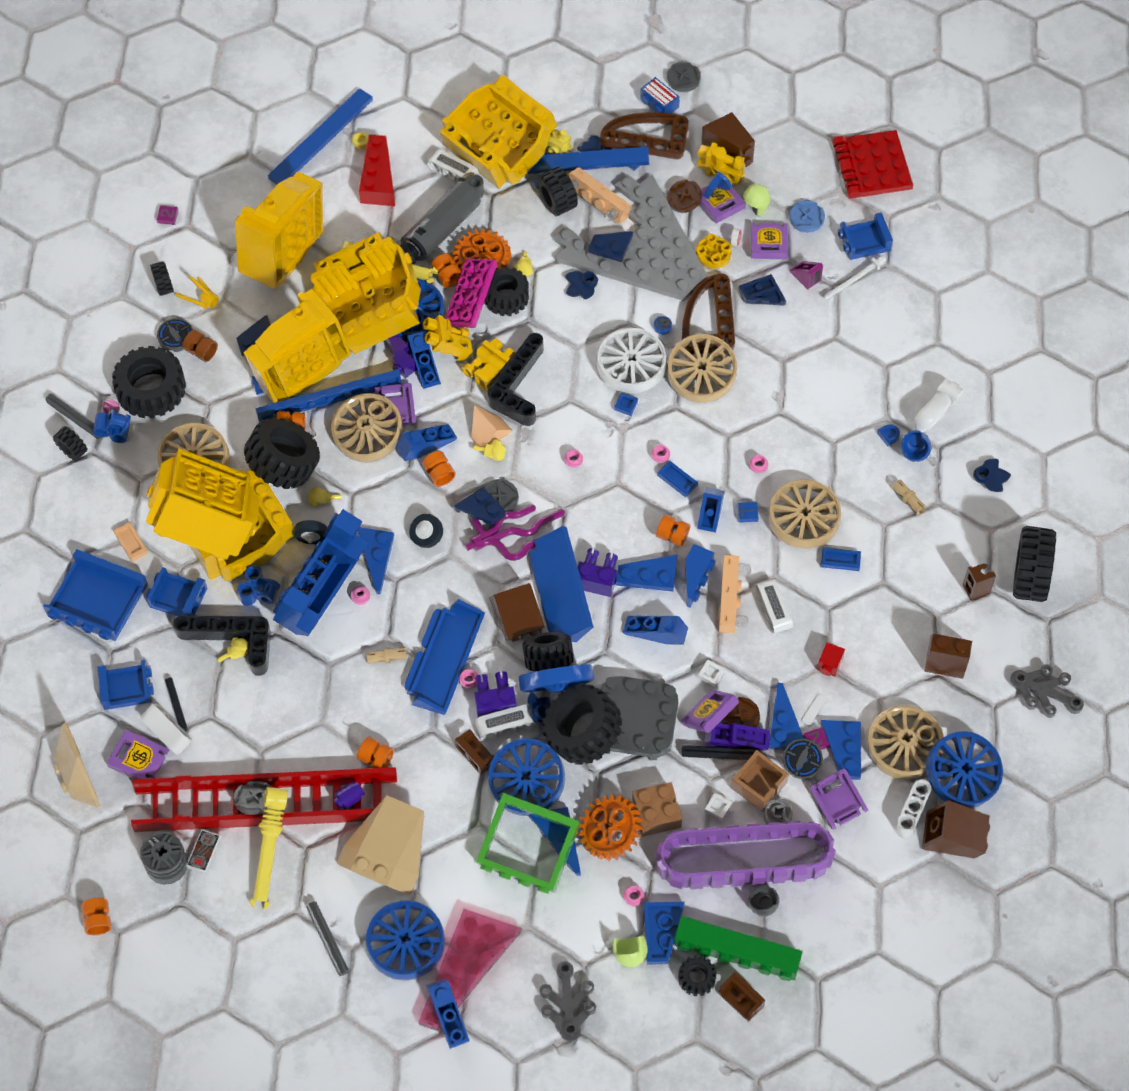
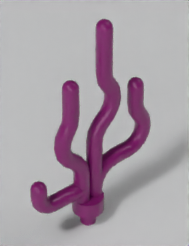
(493, 537)

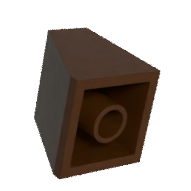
(731, 135)
(517, 612)
(948, 655)
(956, 830)

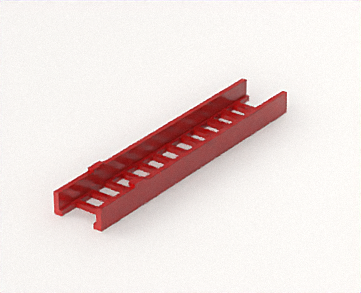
(276, 780)

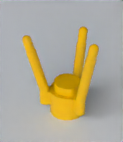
(208, 297)

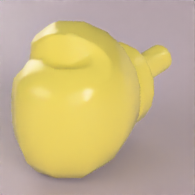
(524, 265)
(494, 451)
(320, 496)
(238, 648)

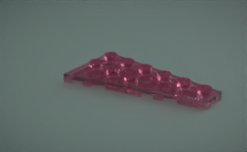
(469, 957)

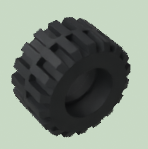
(557, 191)
(511, 302)
(548, 651)

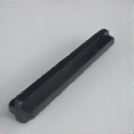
(717, 752)

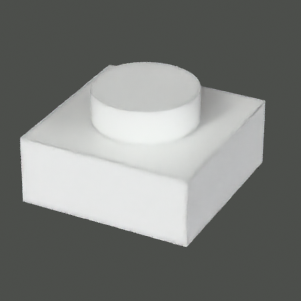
(711, 673)
(718, 807)

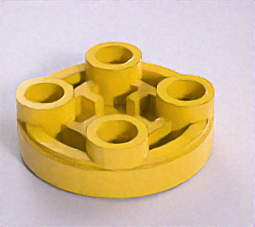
(714, 252)

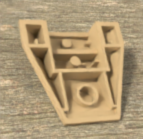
(72, 769)
(387, 846)

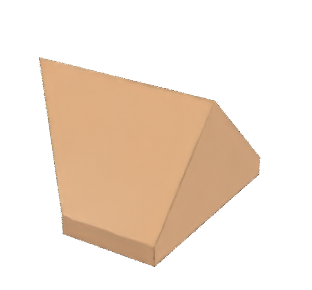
(487, 427)

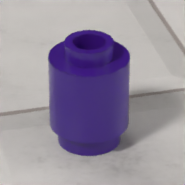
(348, 795)

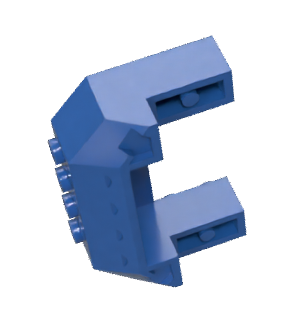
(341, 552)

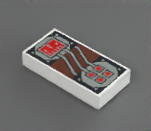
(203, 851)

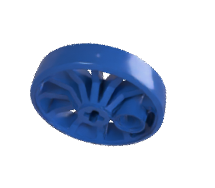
(423, 308)
(556, 679)
(529, 770)
(969, 774)
(414, 943)

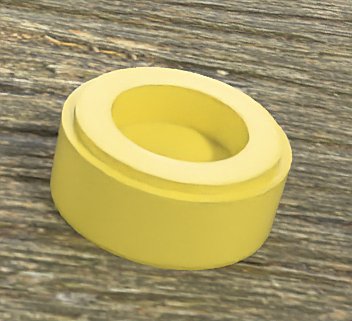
(360, 140)

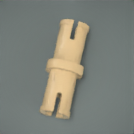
(909, 497)
(386, 655)

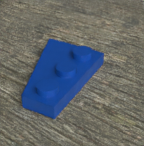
(649, 574)
(845, 745)
(661, 926)

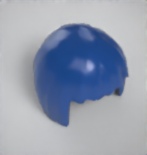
(916, 446)

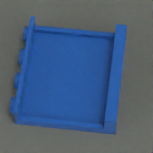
(97, 596)

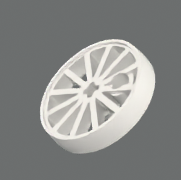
(631, 360)

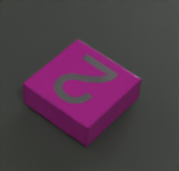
(167, 215)
(818, 737)

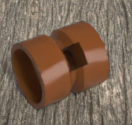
(200, 346)

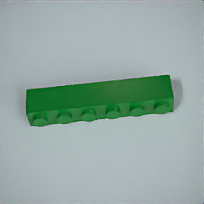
(738, 948)

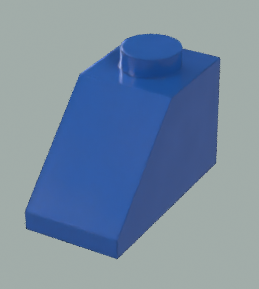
(711, 509)

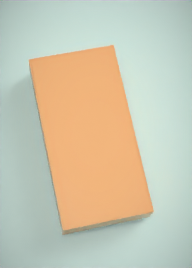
(130, 541)

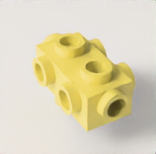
(559, 142)

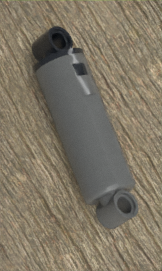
(443, 218)

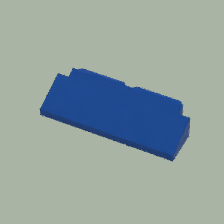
(560, 585)
(447, 648)

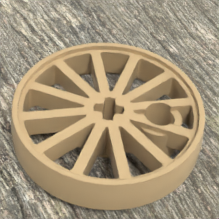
(694, 364)
(367, 427)
(199, 449)
(811, 511)
(903, 741)

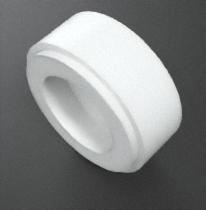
(736, 237)

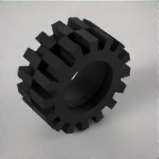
(161, 278)
(70, 443)
(706, 967)

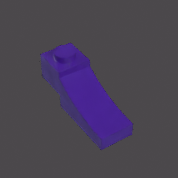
(402, 358)
(738, 736)

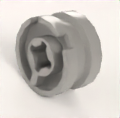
(781, 806)

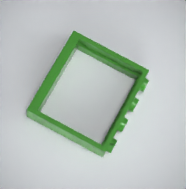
(524, 879)

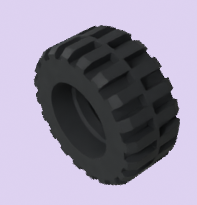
(142, 363)
(281, 453)
(1034, 563)
(596, 738)

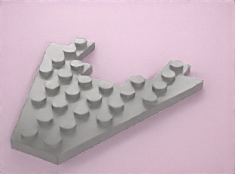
(658, 253)

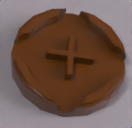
(684, 196)
(744, 713)

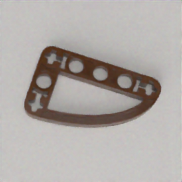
(609, 130)
(712, 281)

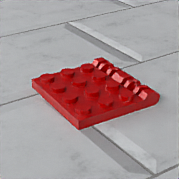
(872, 164)

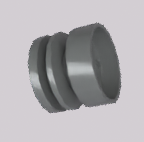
(165, 868)

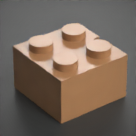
(759, 780)
(657, 809)

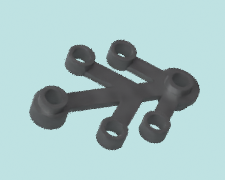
(1044, 689)
(568, 1005)

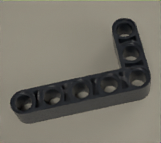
(513, 379)
(231, 631)

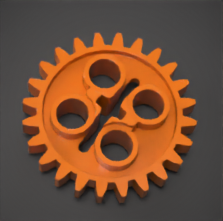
(489, 242)
(610, 827)

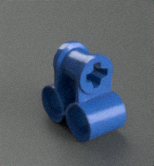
(112, 425)
(260, 588)

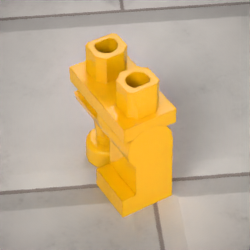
(715, 159)
(447, 338)
(493, 361)

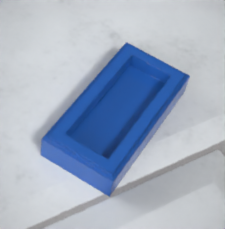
(677, 479)
(840, 559)

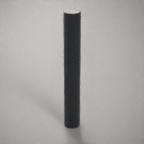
(176, 703)

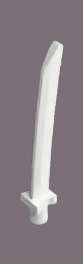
(875, 264)

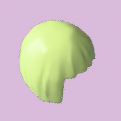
(758, 197)
(630, 951)

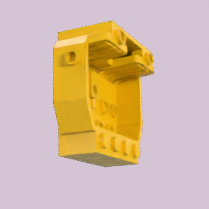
(482, 120)
(280, 230)
(369, 290)
(298, 349)
(203, 504)
(271, 533)

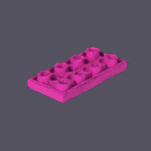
(471, 292)

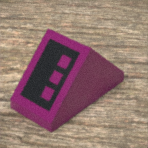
(808, 273)

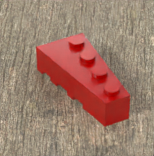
(376, 177)

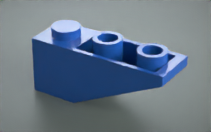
(424, 360)
(424, 441)
(697, 565)
(660, 629)
(447, 1013)

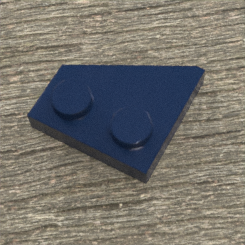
(611, 245)
(762, 291)
(249, 336)
(481, 507)

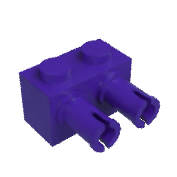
(598, 578)
(494, 700)

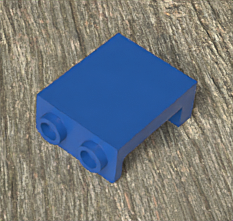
(866, 238)
(176, 594)
(125, 686)

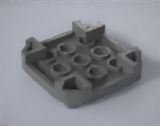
(646, 713)

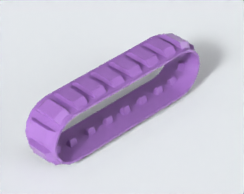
(746, 833)

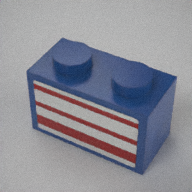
(659, 97)

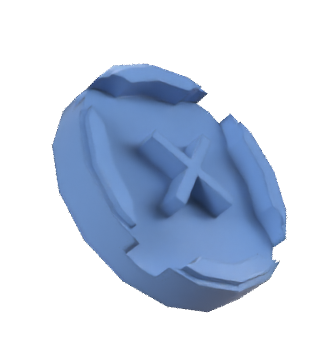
(806, 216)

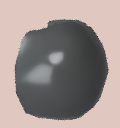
(763, 900)

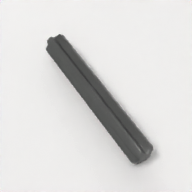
(71, 414)
(327, 938)

